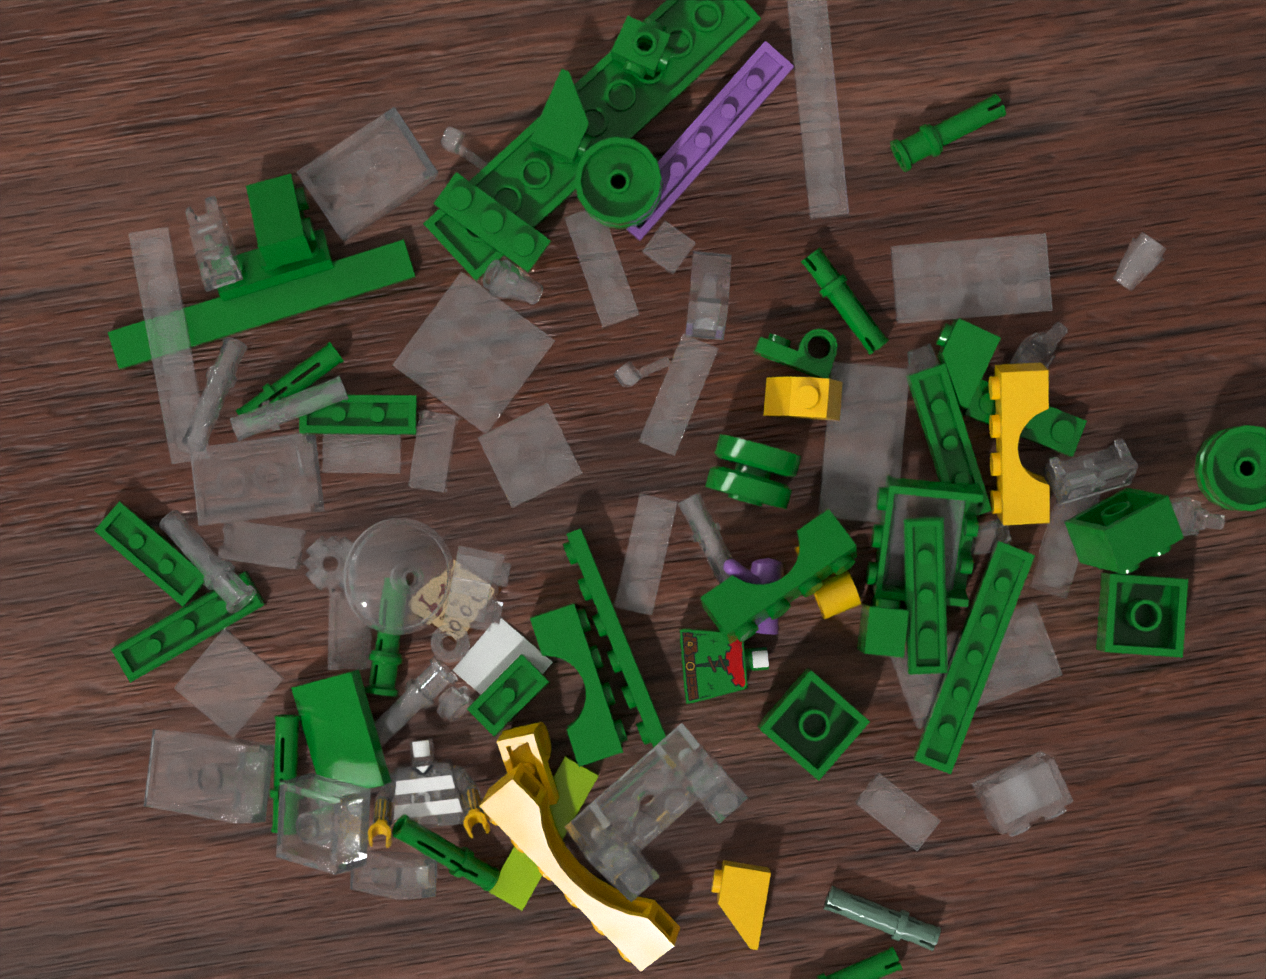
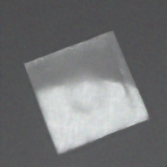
(229, 683)

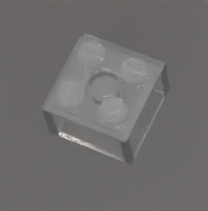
(530, 455)
(1023, 794)
(323, 823)

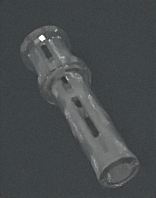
(217, 573)
(418, 694)

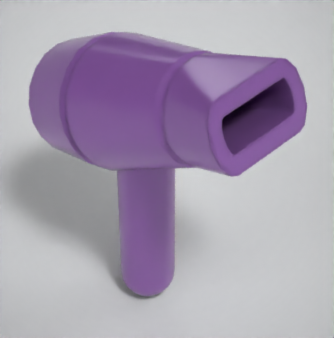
(762, 572)

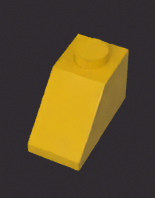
(803, 398)
(743, 897)

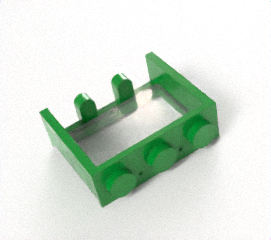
(922, 499)

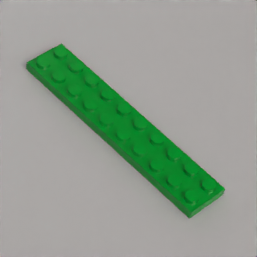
(615, 105)

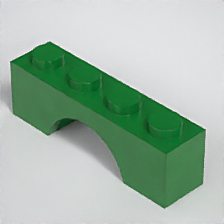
(741, 606)
(594, 731)

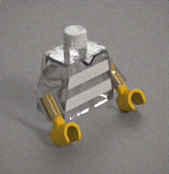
(429, 793)

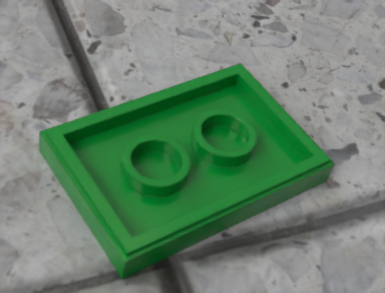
(341, 730)

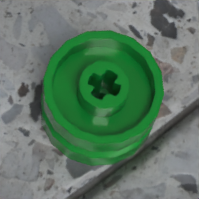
(608, 162)
(1219, 468)
(752, 473)

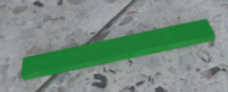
(221, 319)

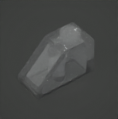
(708, 295)
(396, 875)

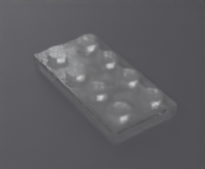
(971, 278)
(864, 441)
(1021, 662)

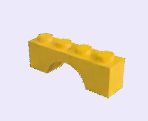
(1019, 395)

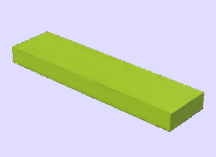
(519, 873)

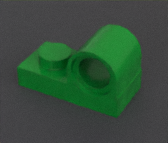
(777, 350)

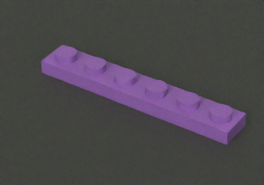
(716, 127)

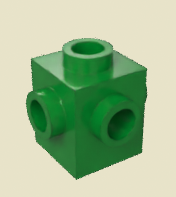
(639, 33)

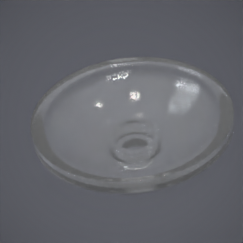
(378, 572)

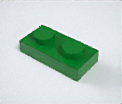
(508, 695)

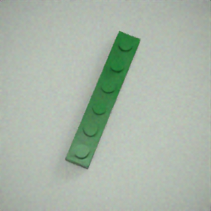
(608, 624)
(973, 657)

